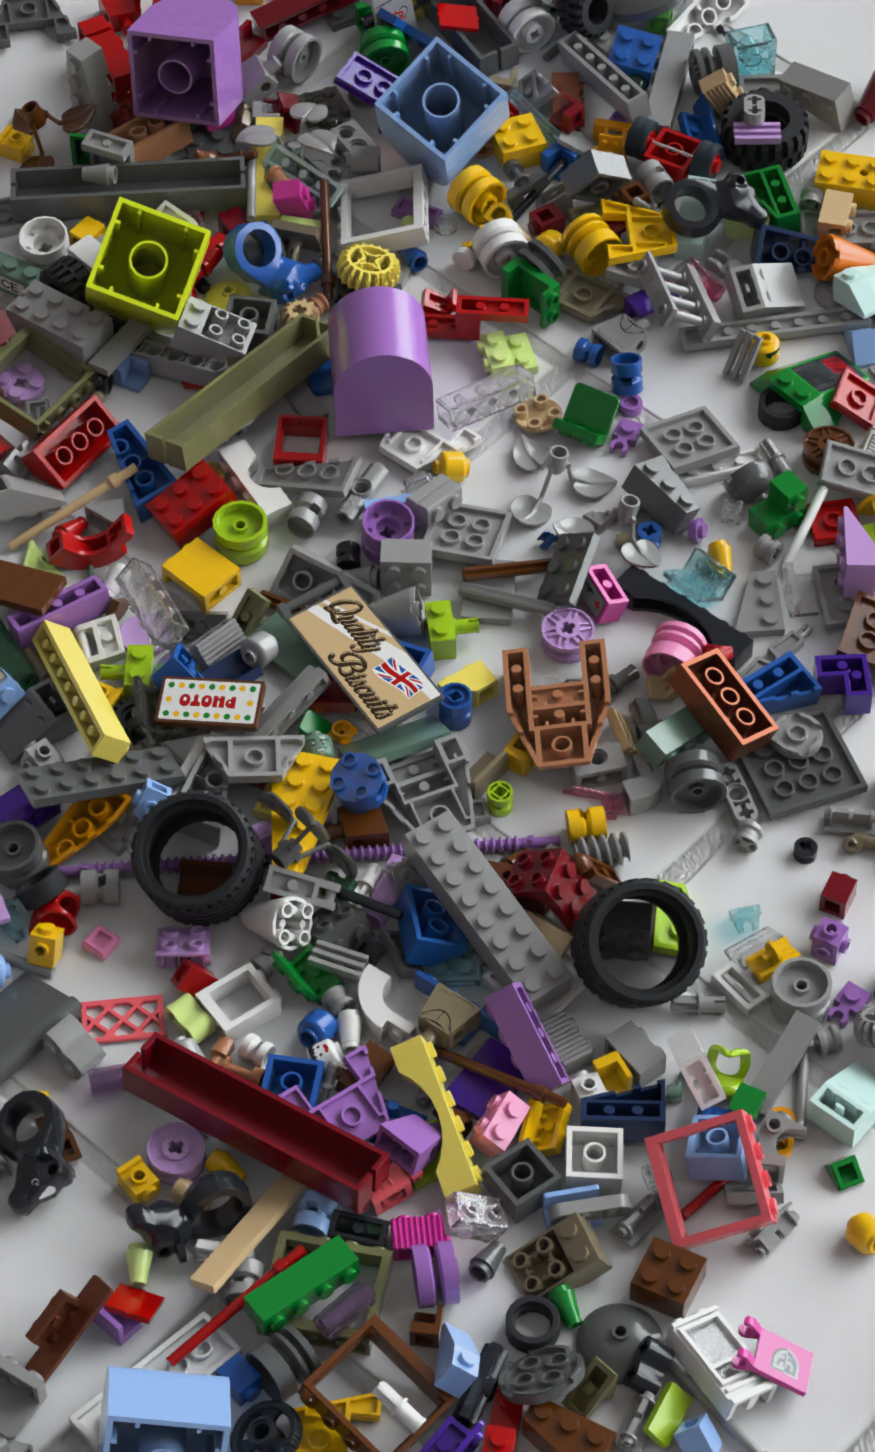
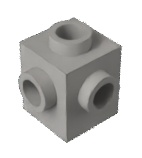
(40, 754)

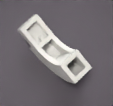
(377, 1017)

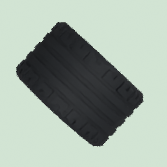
(170, 817)
(689, 931)

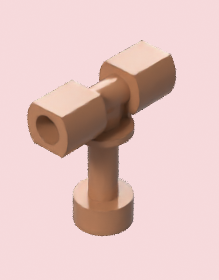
(221, 1055)

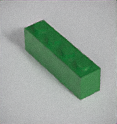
(302, 1285)

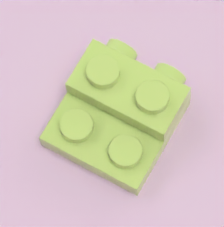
(505, 351)

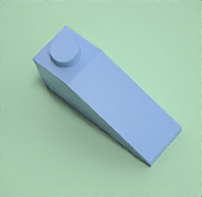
(456, 1361)

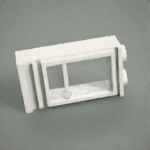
(705, 1350)

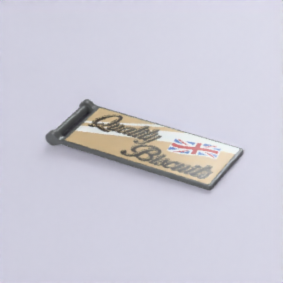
(361, 654)

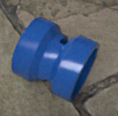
(588, 352)

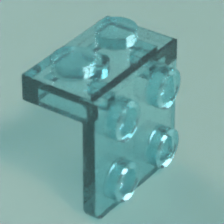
(701, 578)

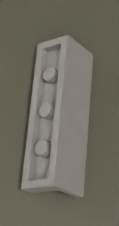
(292, 702)

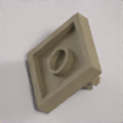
(297, 237)

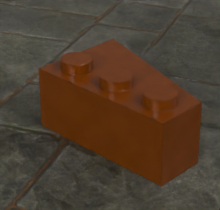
(561, 1430)

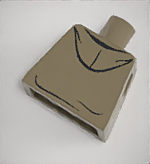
(447, 1017)

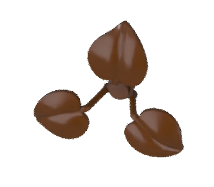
(33, 117)

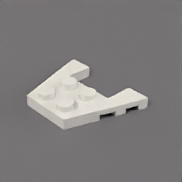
(419, 448)

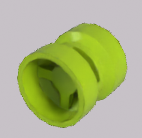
(500, 798)

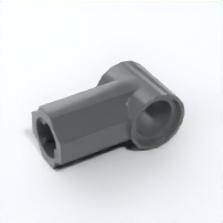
(643, 715)

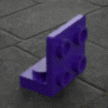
(16, 806)

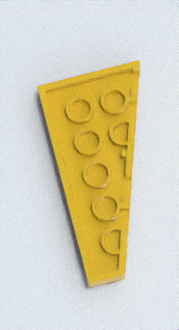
(305, 786)

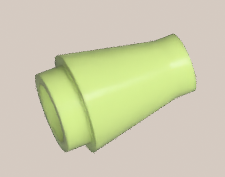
(138, 1262)

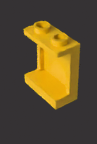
(202, 573)

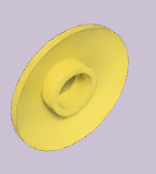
(219, 292)

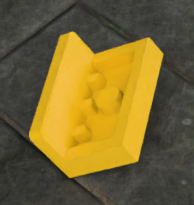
(545, 1126)

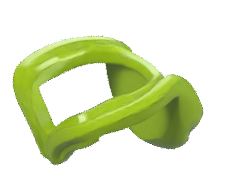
(730, 1082)

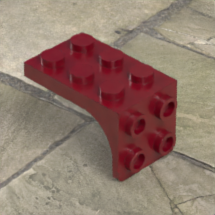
(553, 880)

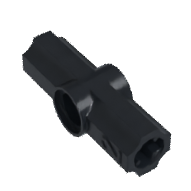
(482, 1390)

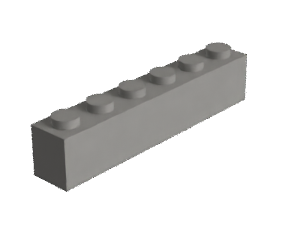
(604, 77)
(669, 77)

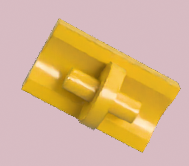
(767, 959)

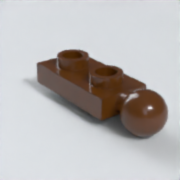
(595, 870)

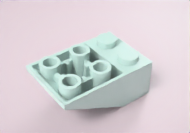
(845, 1104)

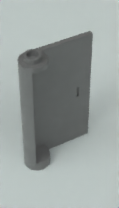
(26, 1014)

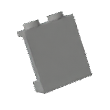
(107, 148)

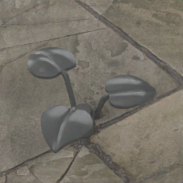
(289, 850)

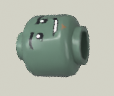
(319, 744)

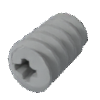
(604, 849)

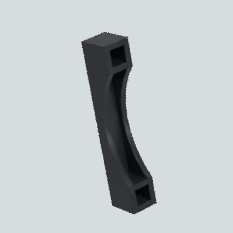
(655, 596)

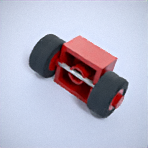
(675, 151)

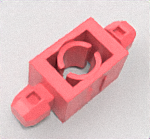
(392, 1191)

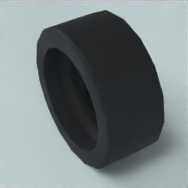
(773, 420)
(41, 887)
(532, 1304)

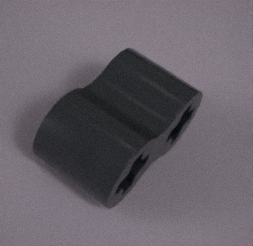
(648, 1366)

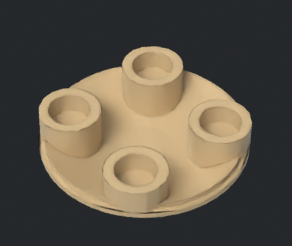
(537, 414)

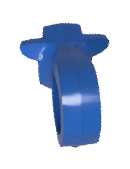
(277, 275)

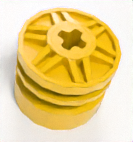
(587, 242)

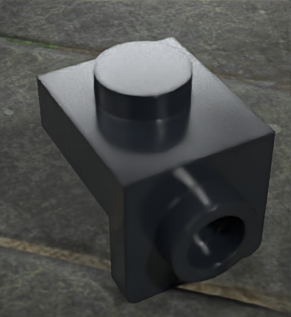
(370, 946)

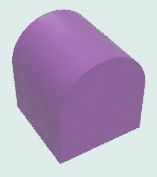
(186, 61)
(380, 363)

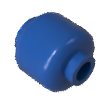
(317, 1027)

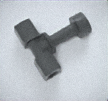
(523, 183)

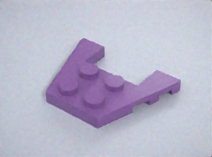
(355, 1109)

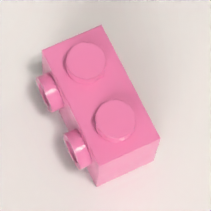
(499, 1124)

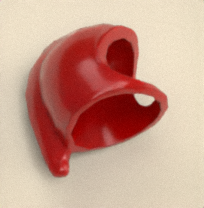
(59, 911)

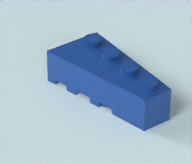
(152, 475)

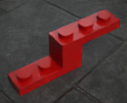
(470, 313)
(504, 1425)

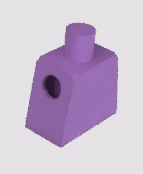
(410, 1142)

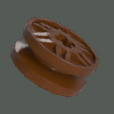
(815, 442)

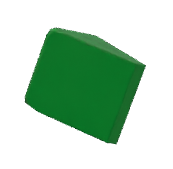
(313, 722)
(748, 1099)
(845, 1172)

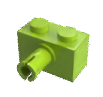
(444, 628)
(139, 661)

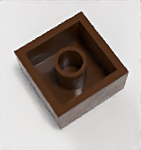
(668, 1278)

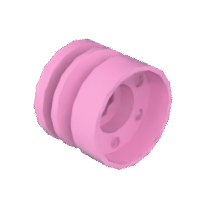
(672, 644)

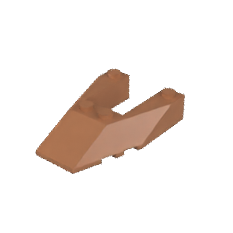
(562, 719)

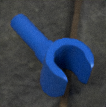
(548, 538)

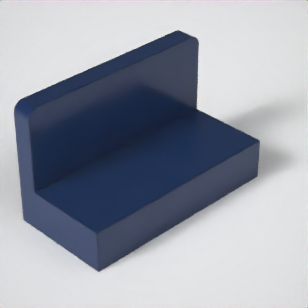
(232, 668)

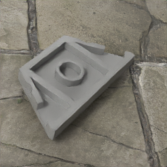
(254, 757)

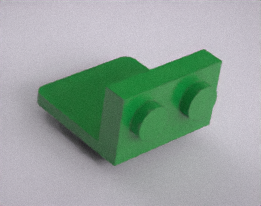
(588, 415)
(305, 979)

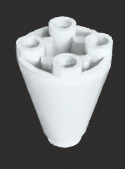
(281, 921)

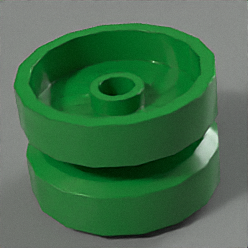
(386, 47)

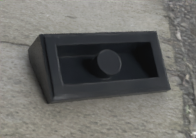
(359, 1228)

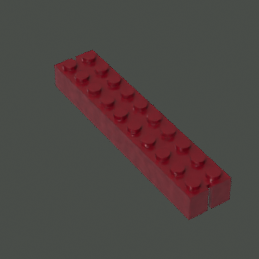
(256, 1122)

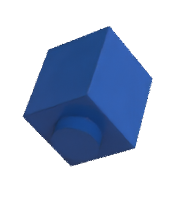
(243, 1378)

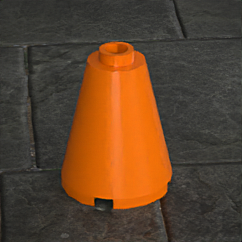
(837, 254)

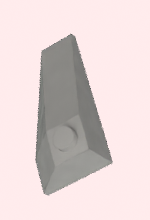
(306, 570)

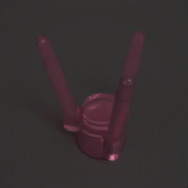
(712, 286)
(612, 802)

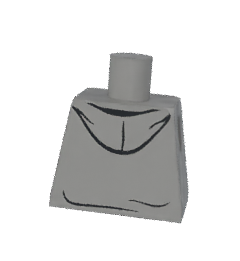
(621, 335)

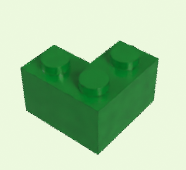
(782, 508)

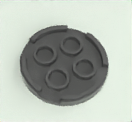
(542, 1375)

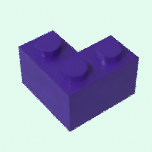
(845, 676)

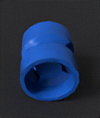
(626, 374)
(456, 707)

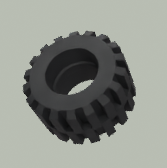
(586, 16)
(67, 277)

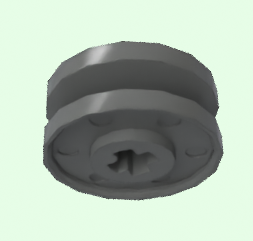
(542, 258)

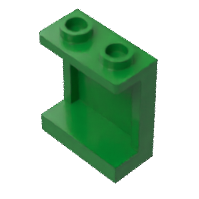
(526, 282)

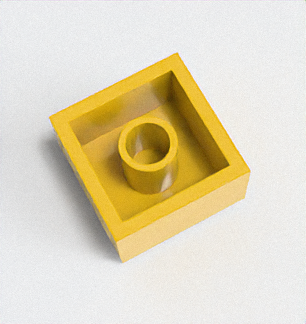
(520, 140)

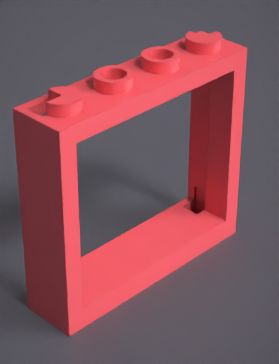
(667, 1193)

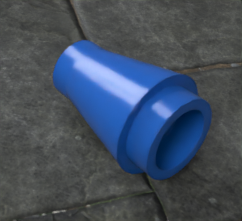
(414, 258)

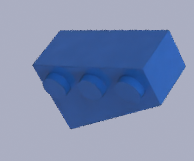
(783, 685)

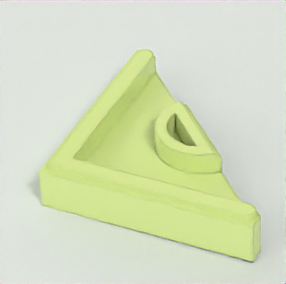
(39, 560)

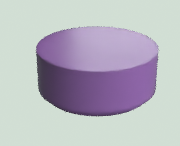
(630, 406)

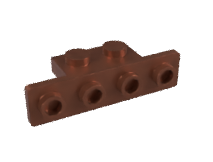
(63, 1324)

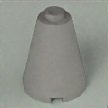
(402, 612)

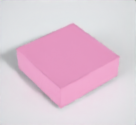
(101, 942)

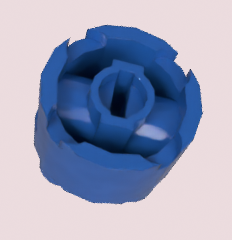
(359, 782)

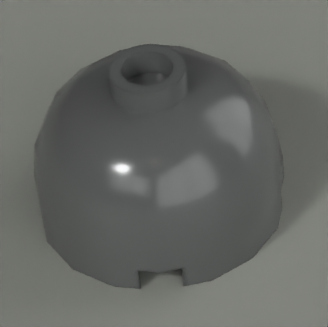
(750, 482)

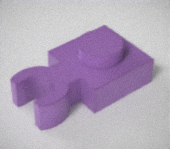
(624, 435)
(848, 1002)

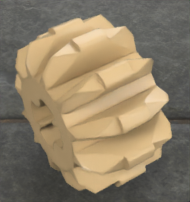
(293, 309)

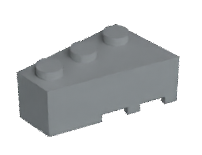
(820, 94)

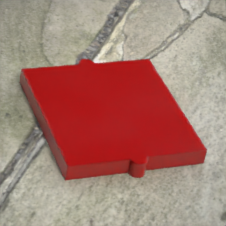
(457, 17)
(134, 1303)

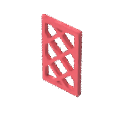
(135, 1003)

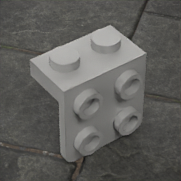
(19, 1396)

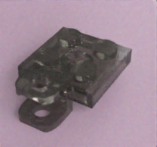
(336, 106)

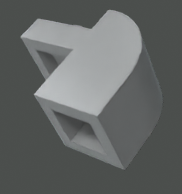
(643, 790)

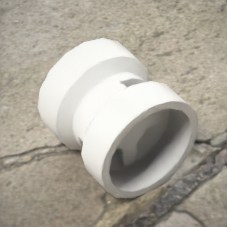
(256, 1050)

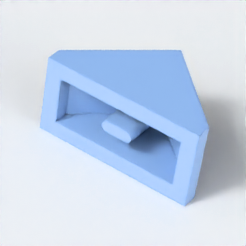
(861, 346)

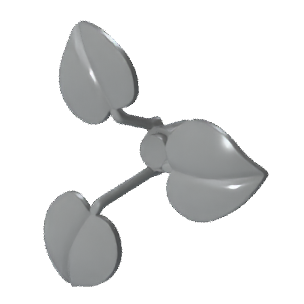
(318, 139)
(533, 455)
(629, 511)

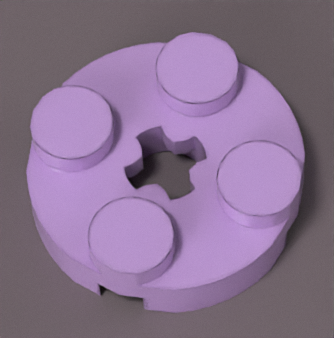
(22, 374)

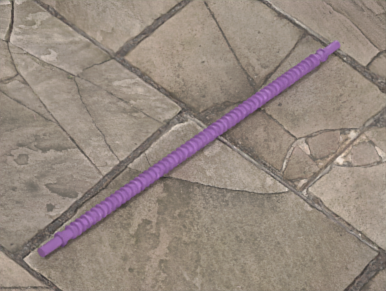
(360, 853)

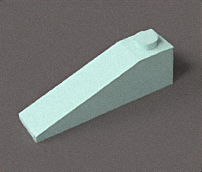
(856, 290)

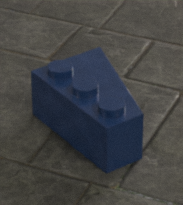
(637, 1111)

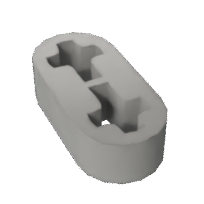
(754, 109)

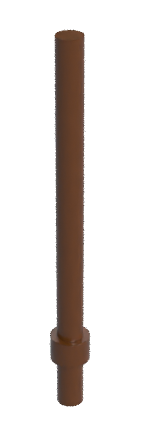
(327, 278)
(538, 1092)

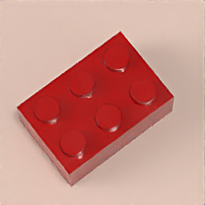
(190, 504)

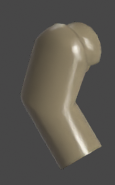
(858, 842)

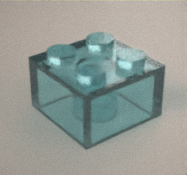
(754, 49)

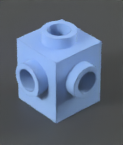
(149, 796)

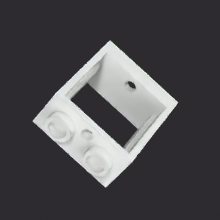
(250, 1020)
(696, 1068)

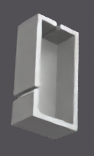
(61, 320)

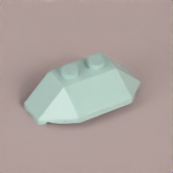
(296, 168)

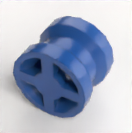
(651, 529)

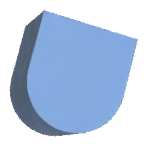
(441, 112)
(164, 1412)

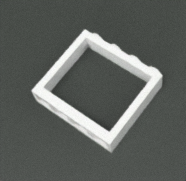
(382, 182)

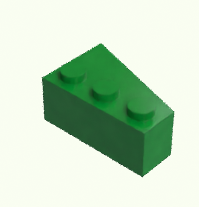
(775, 197)

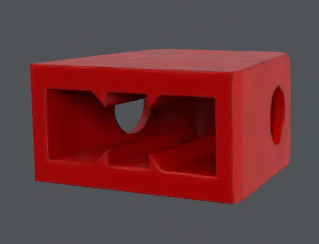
(120, 13)

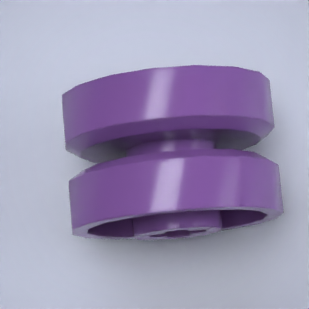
(439, 1273)

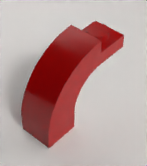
(96, 550)

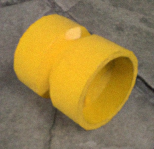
(585, 823)

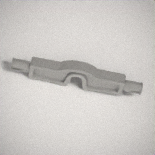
(791, 641)

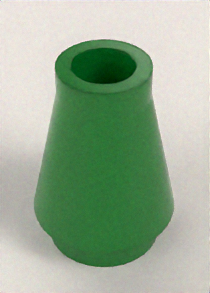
(566, 1304)

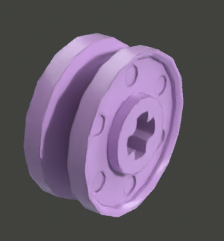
(563, 631)
(176, 1152)

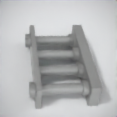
(687, 285)

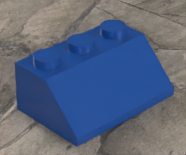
(427, 928)

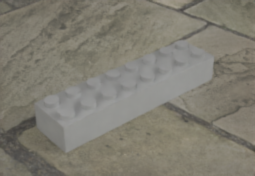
(486, 909)

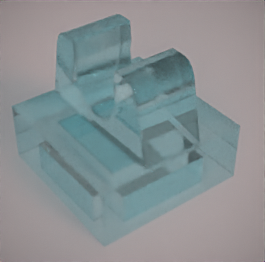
(743, 914)

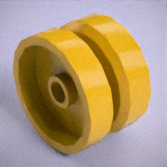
(474, 193)

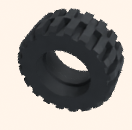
(793, 126)

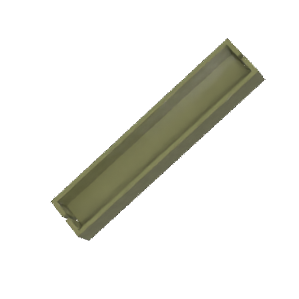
(240, 393)

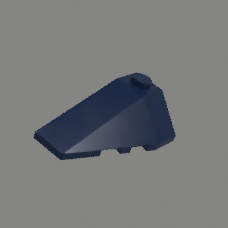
(783, 246)

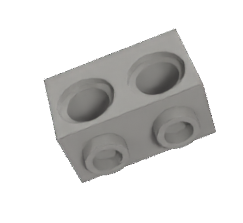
(350, 134)

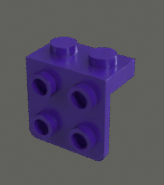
(455, 1437)

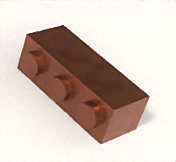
(567, 83)

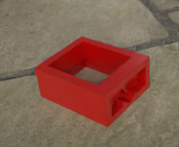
(294, 426)

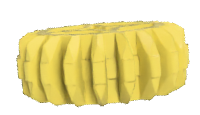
(367, 266)

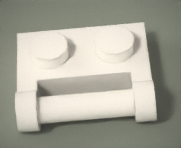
(107, 639)

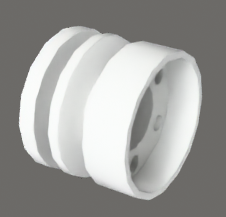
(43, 241)

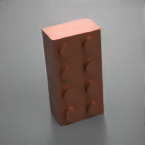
(723, 704)

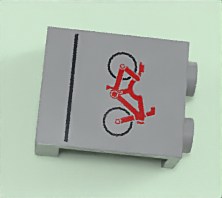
(400, 8)

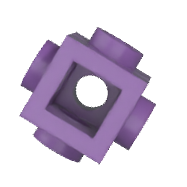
(829, 940)

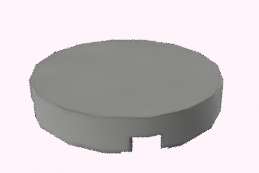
(797, 736)

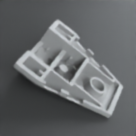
(431, 785)

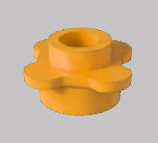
(345, 727)

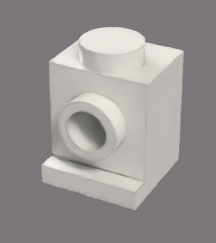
(586, 1085)

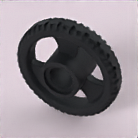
(262, 1429)

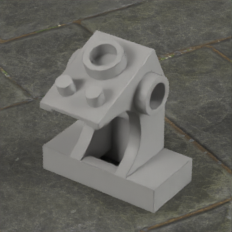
(772, 1130)

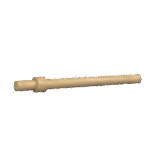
(114, 481)

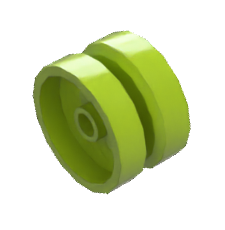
(241, 532)

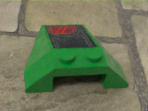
(809, 387)

